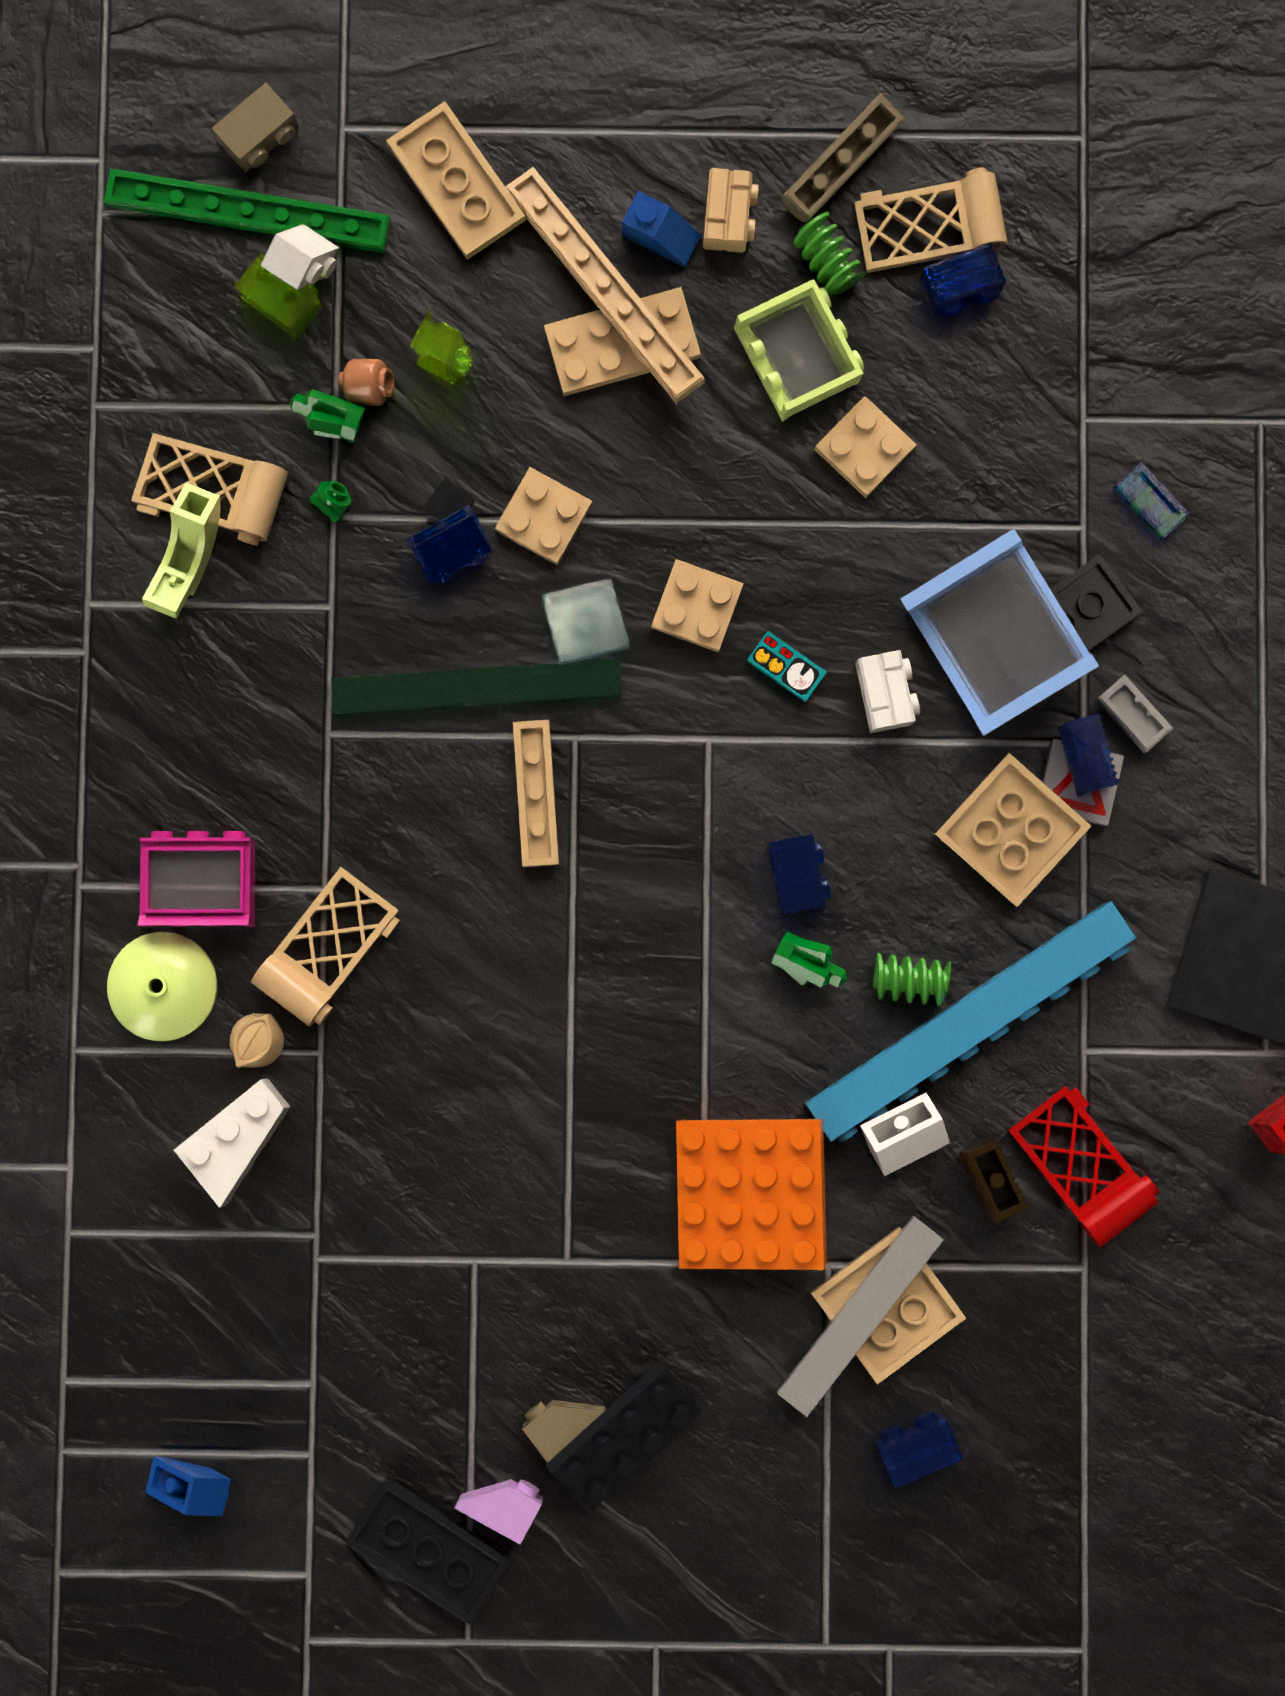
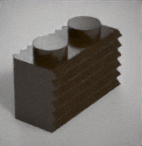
(993, 1180)

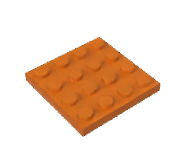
(751, 1194)

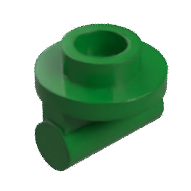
(331, 499)

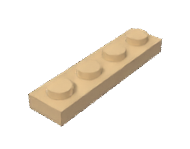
(535, 793)

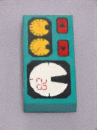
(786, 666)

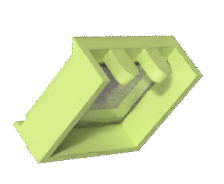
(799, 349)

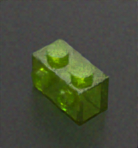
(277, 300)

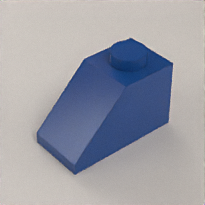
(660, 229)
(188, 1487)

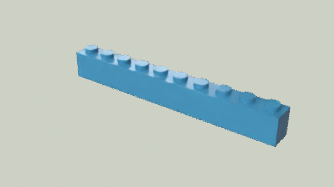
(971, 1020)

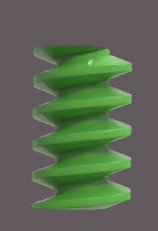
(827, 256)
(911, 979)

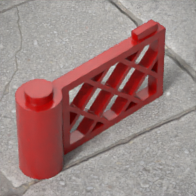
(1113, 1206)

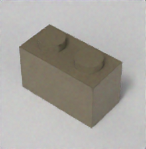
(256, 128)

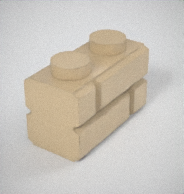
(728, 210)

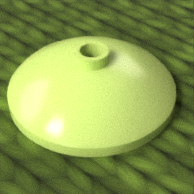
(186, 993)

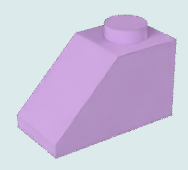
(503, 1507)

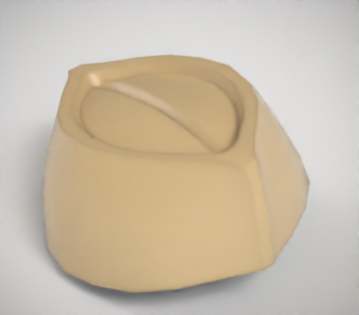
(256, 1040)

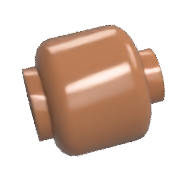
(366, 382)

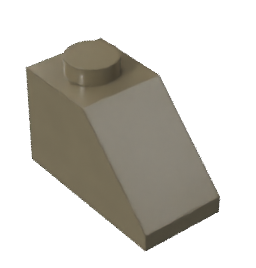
(558, 1424)

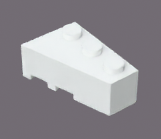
(231, 1141)

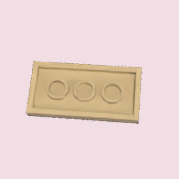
(456, 180)
(594, 354)

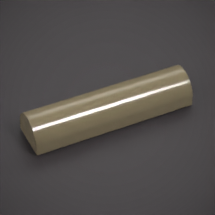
(842, 158)

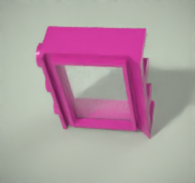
(197, 880)

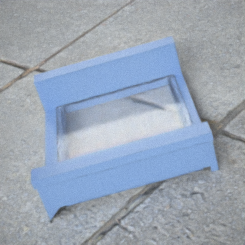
(999, 632)

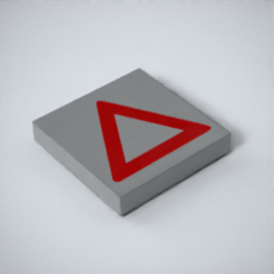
(1057, 776)

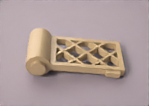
(977, 210)
(255, 495)
(297, 987)

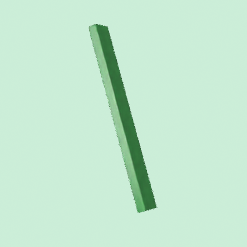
(245, 209)

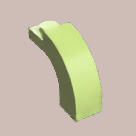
(191, 541)

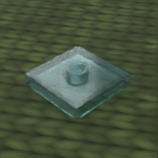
(585, 621)

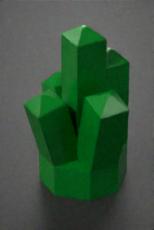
(329, 415)
(808, 962)

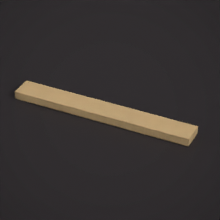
(605, 286)

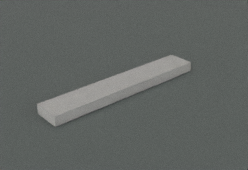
(859, 1316)

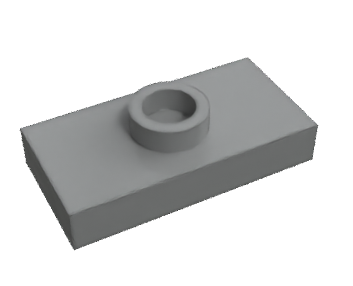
(1134, 714)

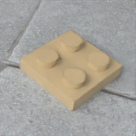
(865, 447)
(543, 516)
(697, 605)

